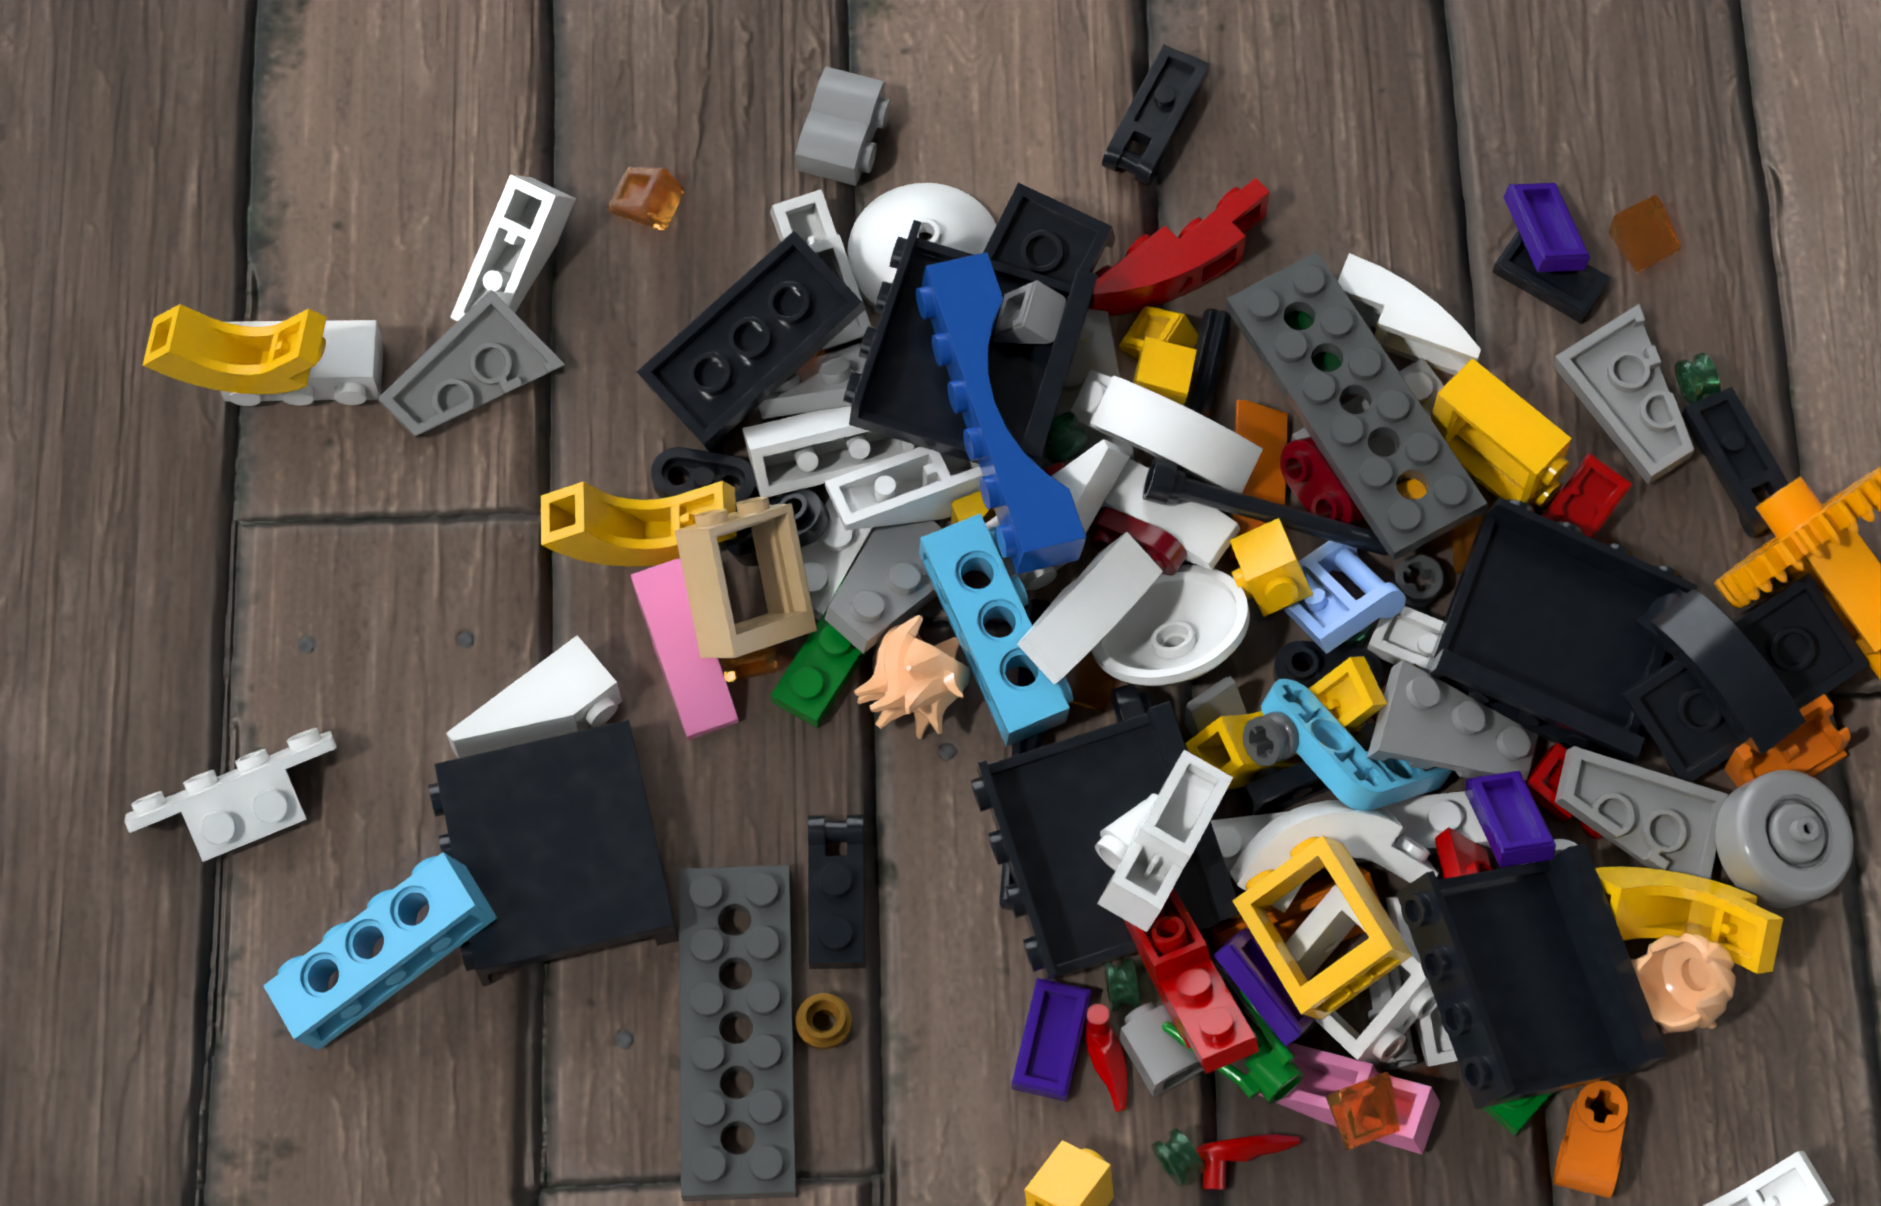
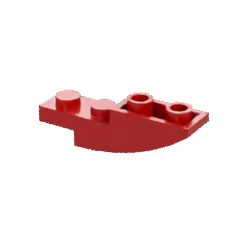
(1169, 267)
(1193, 987)

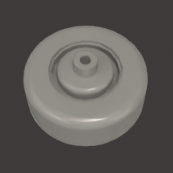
(1784, 839)

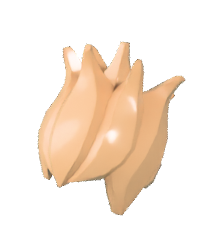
(914, 678)
(1686, 981)

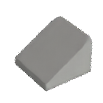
(1030, 315)
(1217, 701)

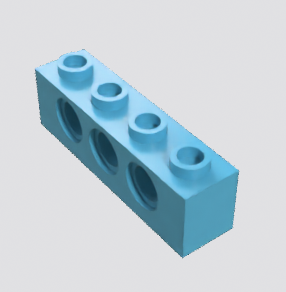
(947, 557)
(409, 949)

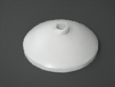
(944, 212)
(1176, 629)

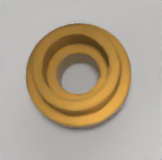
(820, 1005)

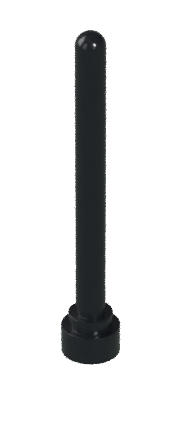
(1168, 484)

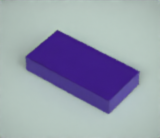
(1546, 227)
(1510, 819)
(1261, 985)
(1051, 1039)

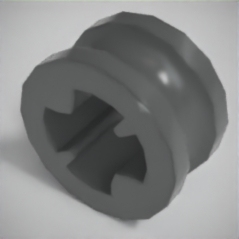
(1427, 569)
(1270, 738)

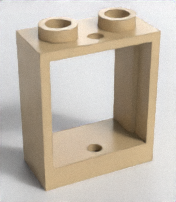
(781, 573)

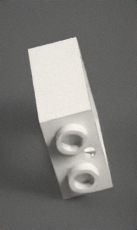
(1384, 1035)

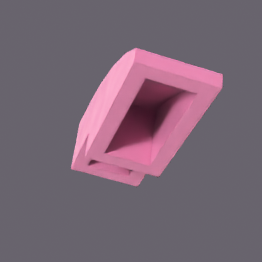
(693, 681)
(1330, 1072)

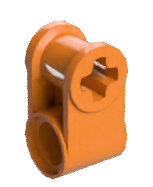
(1590, 1149)

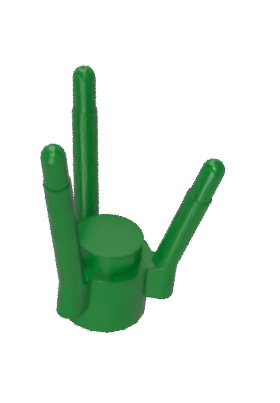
(1270, 1069)

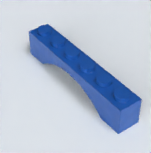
(1033, 509)

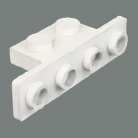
(240, 804)

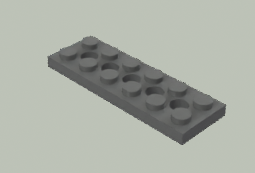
(1344, 436)
(766, 1056)

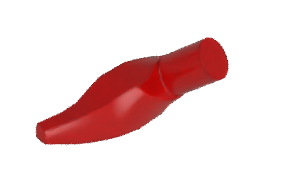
(1107, 1054)
(1238, 1150)

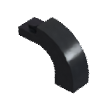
(1725, 666)

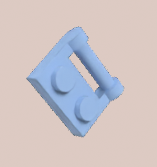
(1331, 612)

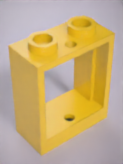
(1501, 437)
(1352, 972)

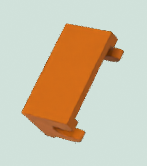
(1807, 749)

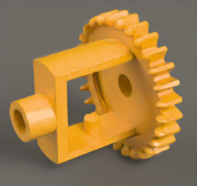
(1826, 545)

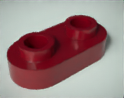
(1316, 482)
(1156, 542)

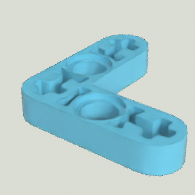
(1344, 763)

